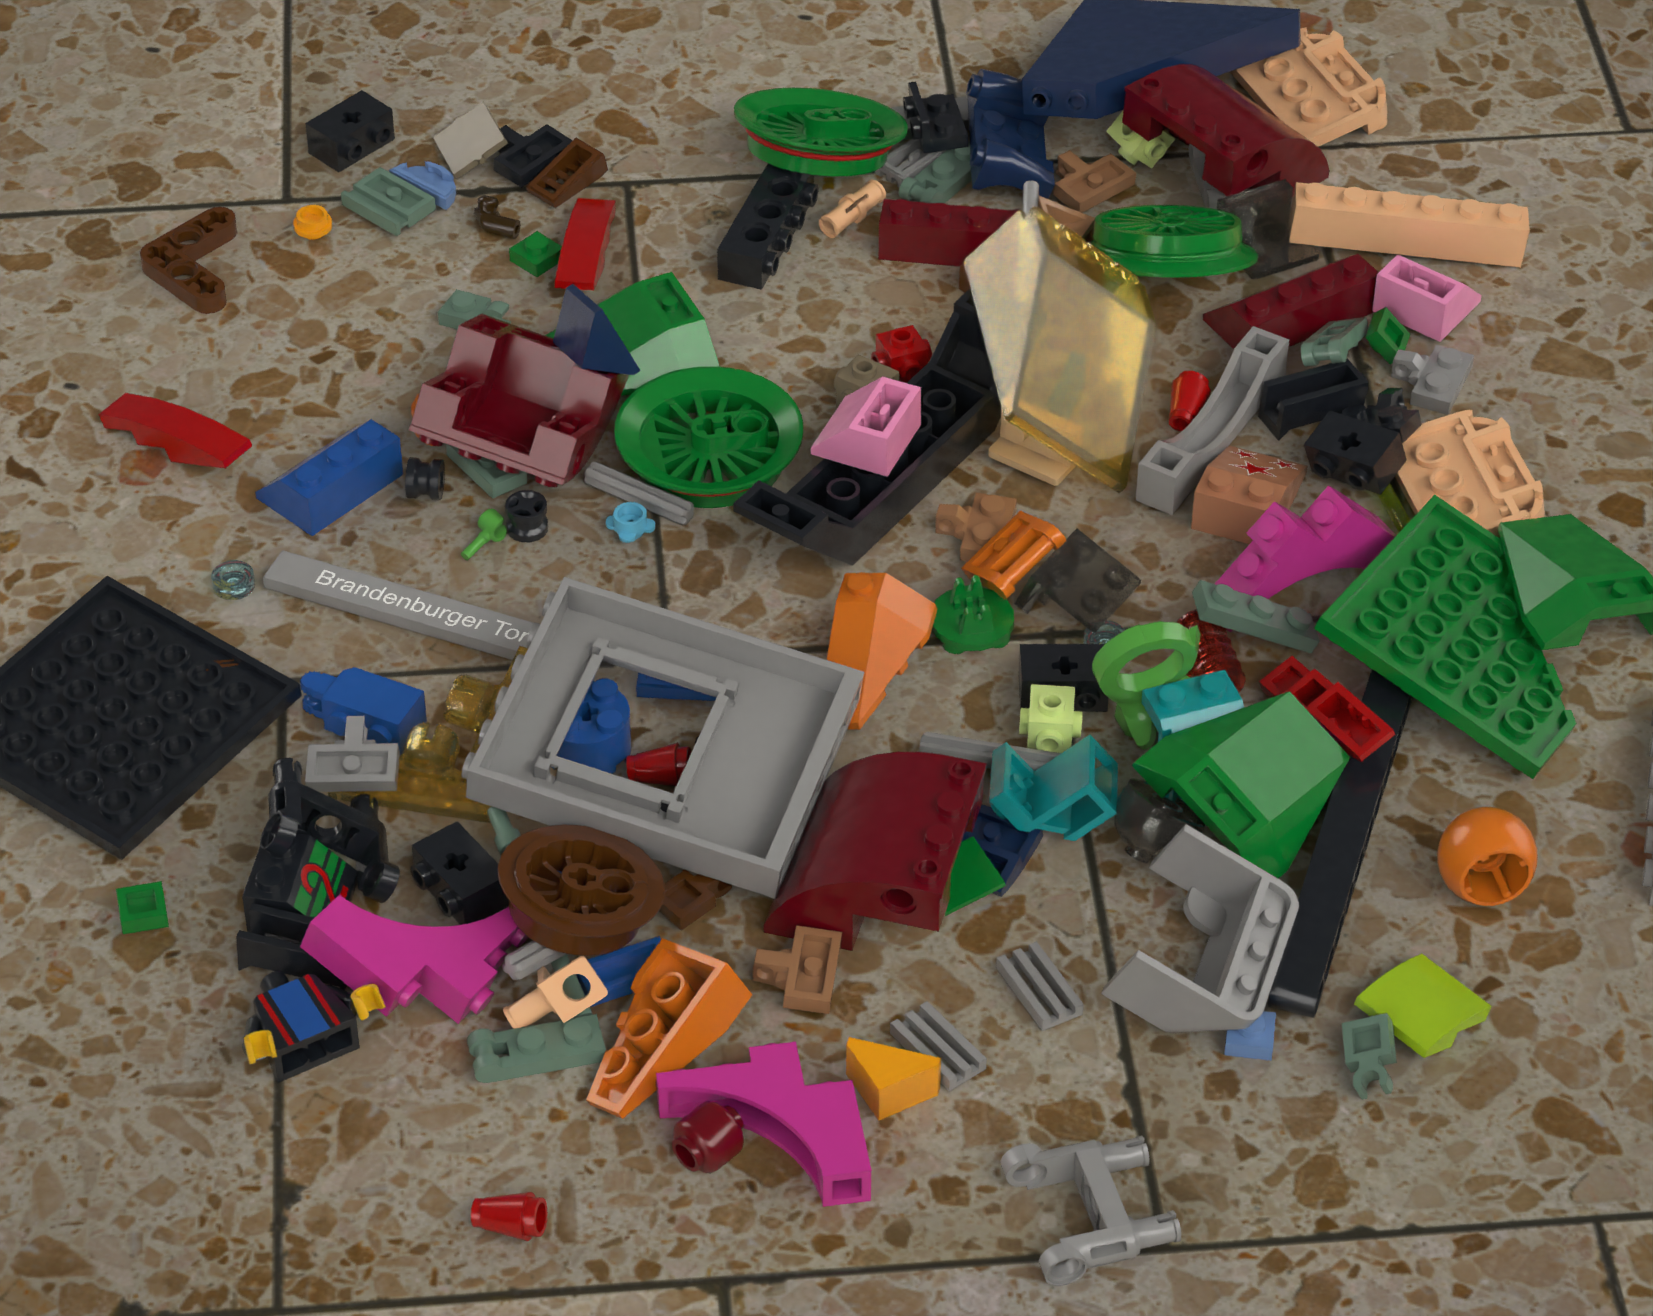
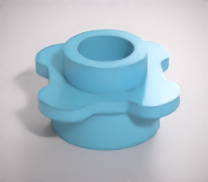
(630, 521)

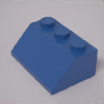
(336, 477)

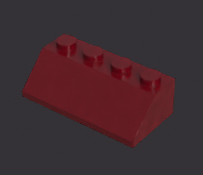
(935, 231)
(1300, 304)

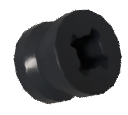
(425, 478)
(526, 516)

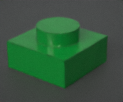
(535, 254)
(1387, 334)
(142, 907)

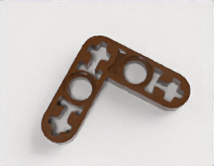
(211, 231)

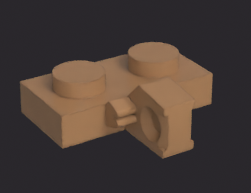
(1091, 183)
(976, 523)
(804, 971)

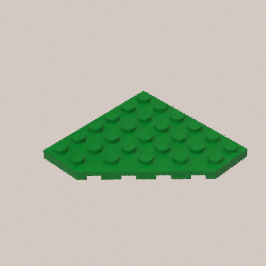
(1449, 632)

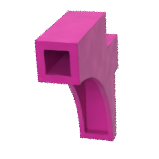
(1291, 547)
(442, 963)
(810, 1122)

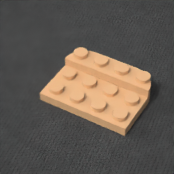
(1317, 89)
(1472, 469)

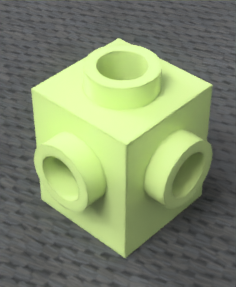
(1136, 148)
(1051, 718)

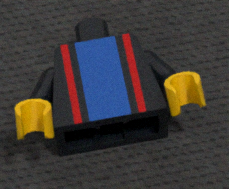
(305, 1022)

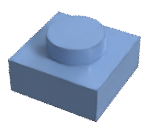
(1253, 1041)

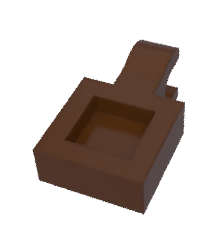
(690, 897)

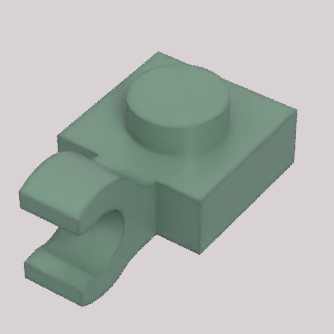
(465, 306)

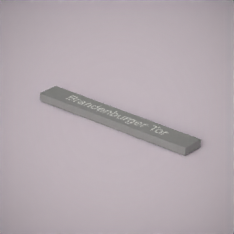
(397, 605)

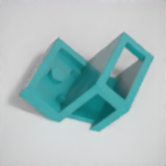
(1190, 703)
(1059, 796)

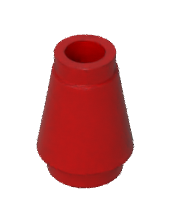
(1188, 397)
(658, 765)
(511, 1215)

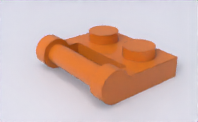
(1013, 553)

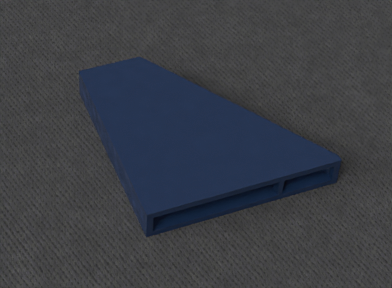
(1125, 40)

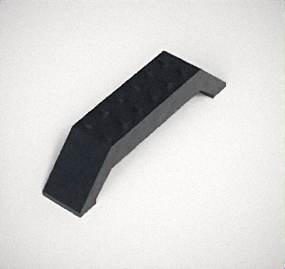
(850, 509)

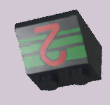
(299, 880)

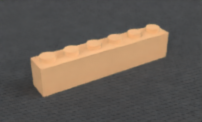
(1408, 224)

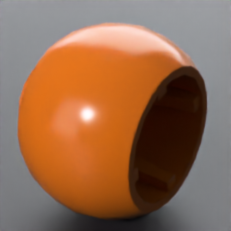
(1487, 856)

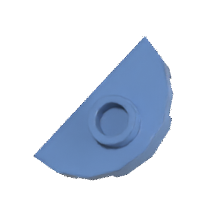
(431, 179)

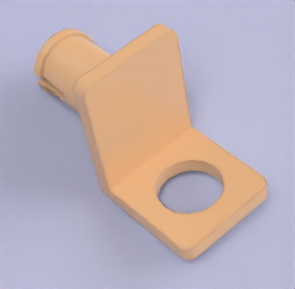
(551, 997)

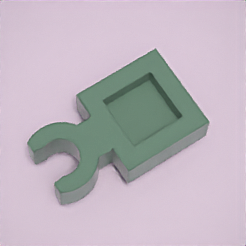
(1367, 1048)

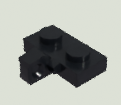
(528, 155)
(1388, 413)

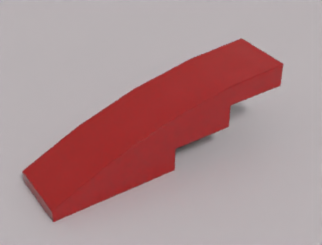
(585, 244)
(182, 432)
(1332, 705)

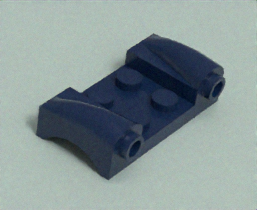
(1003, 140)

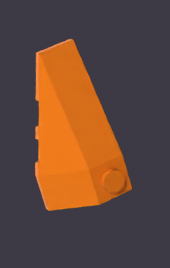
(876, 632)
(676, 1013)

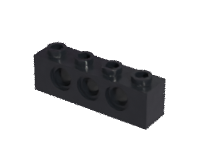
(765, 226)

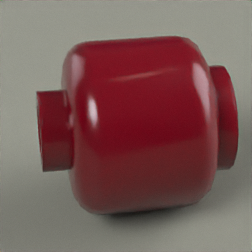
(708, 1137)

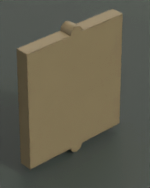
(470, 140)

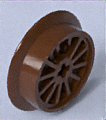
(595, 901)

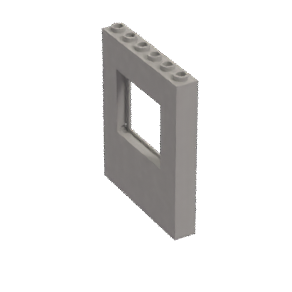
(748, 774)

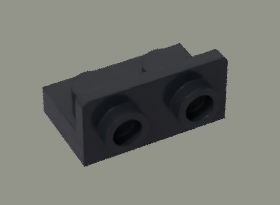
(935, 120)

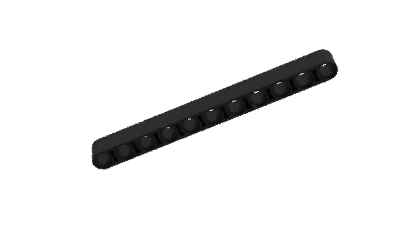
(1338, 860)

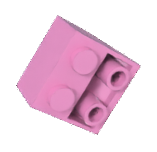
(1423, 297)
(872, 426)

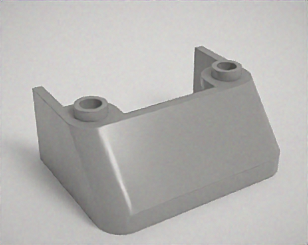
(1247, 929)

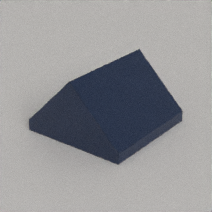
(589, 337)

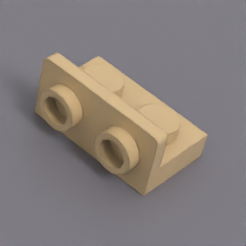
(1028, 455)

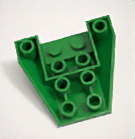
(658, 328)
(1571, 576)
(1251, 777)

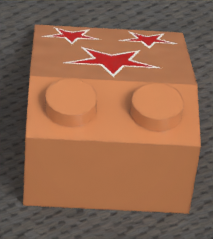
(1240, 489)

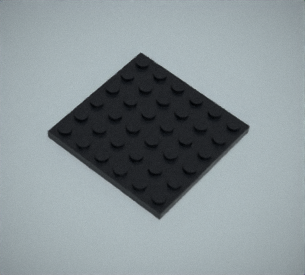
(119, 718)

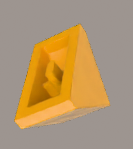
(891, 1076)

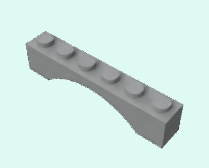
(1177, 464)

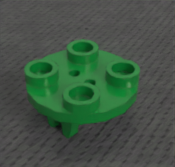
(972, 618)

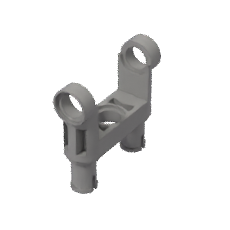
(1089, 1165)

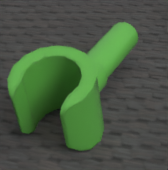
(492, 529)

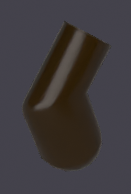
(491, 220)

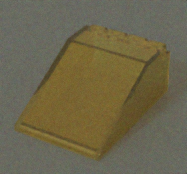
(1064, 340)

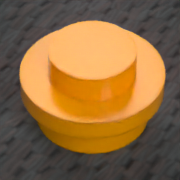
(312, 222)

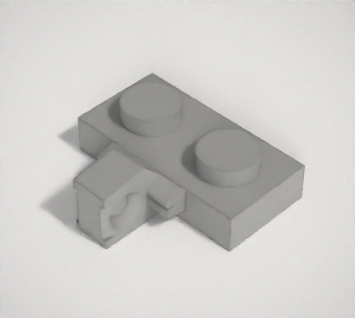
(1435, 378)
(353, 762)

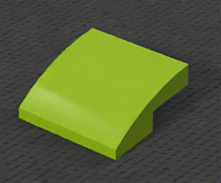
(1423, 1005)

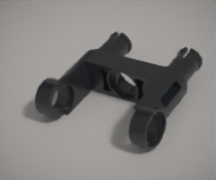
(358, 835)

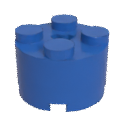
(600, 729)

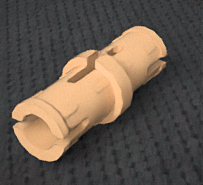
(841, 216)

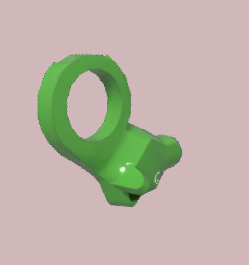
(1127, 688)

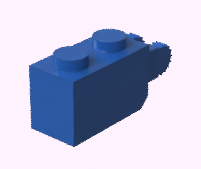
(387, 704)

